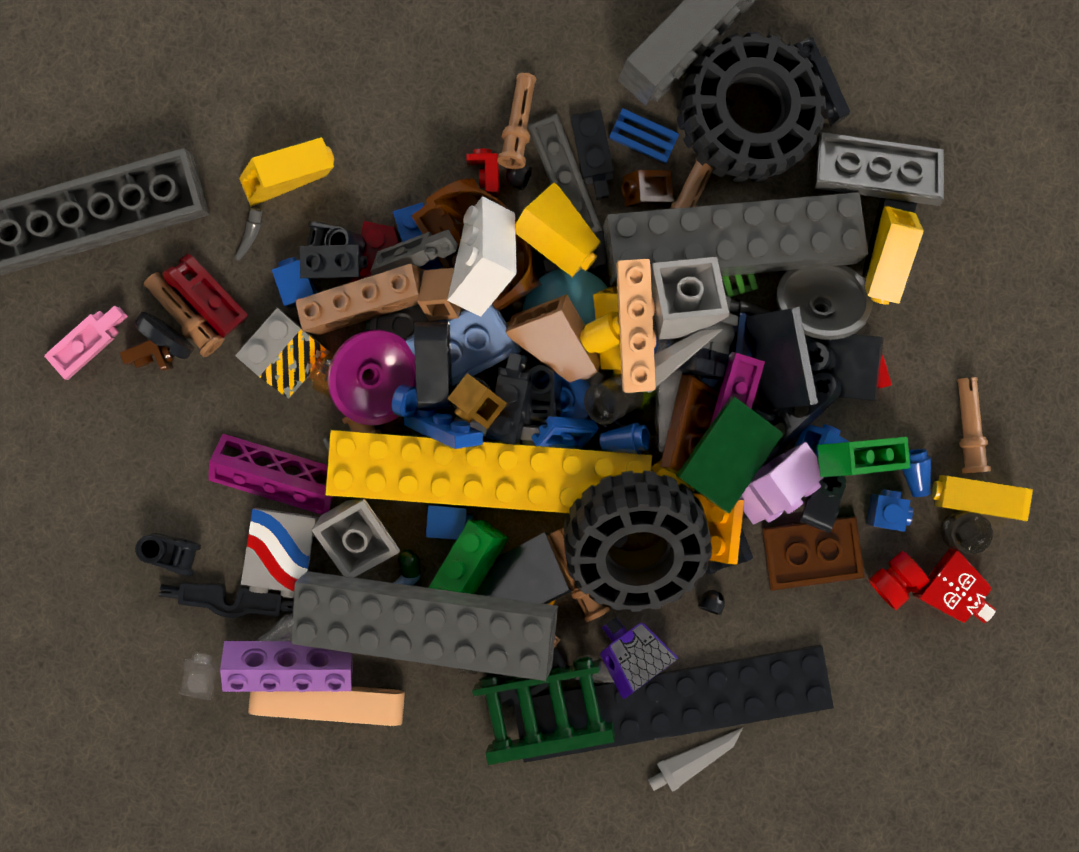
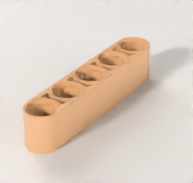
(359, 705)

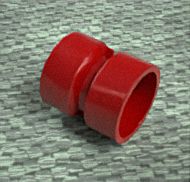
(899, 580)

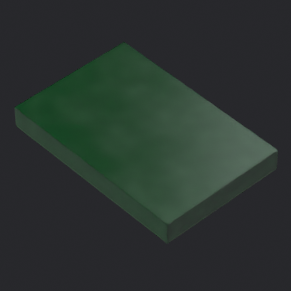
(729, 454)

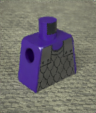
(634, 656)

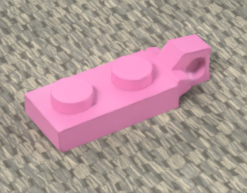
(85, 341)

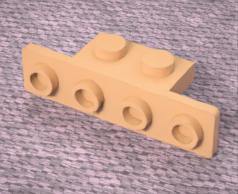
(636, 325)

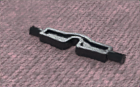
(214, 598)

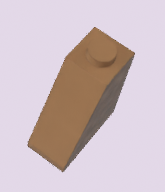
(553, 337)

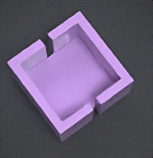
(782, 484)

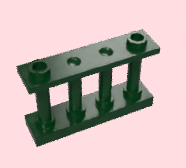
(565, 735)

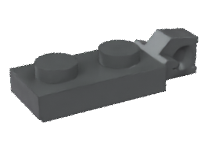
(415, 251)

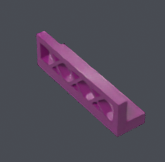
(740, 380)
(270, 480)

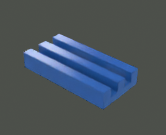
(625, 114)
(565, 433)

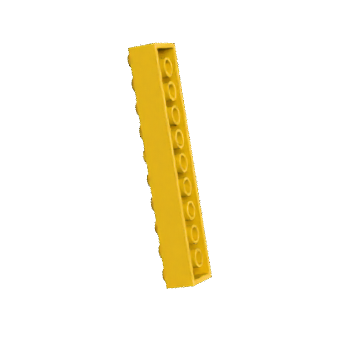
(468, 476)

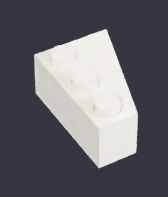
(484, 256)

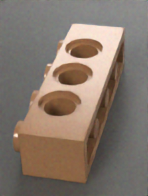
(360, 300)

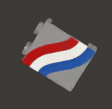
(277, 550)

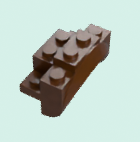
(454, 201)

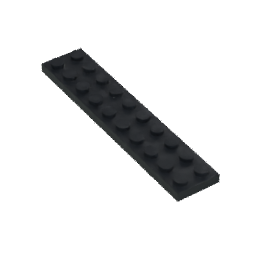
(698, 698)

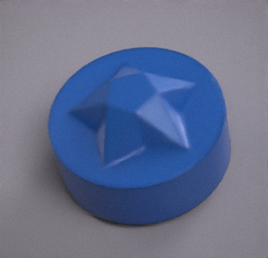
(405, 401)

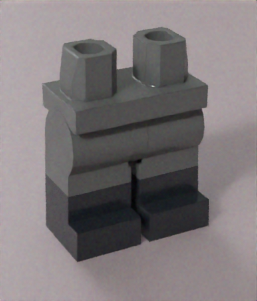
(712, 358)

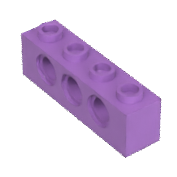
(283, 667)

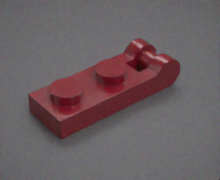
(205, 295)

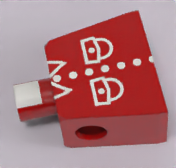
(957, 589)

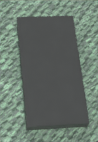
(880, 169)

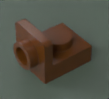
(647, 187)
(142, 355)

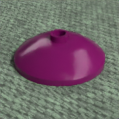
(390, 365)

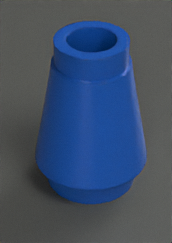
(626, 439)
(919, 474)

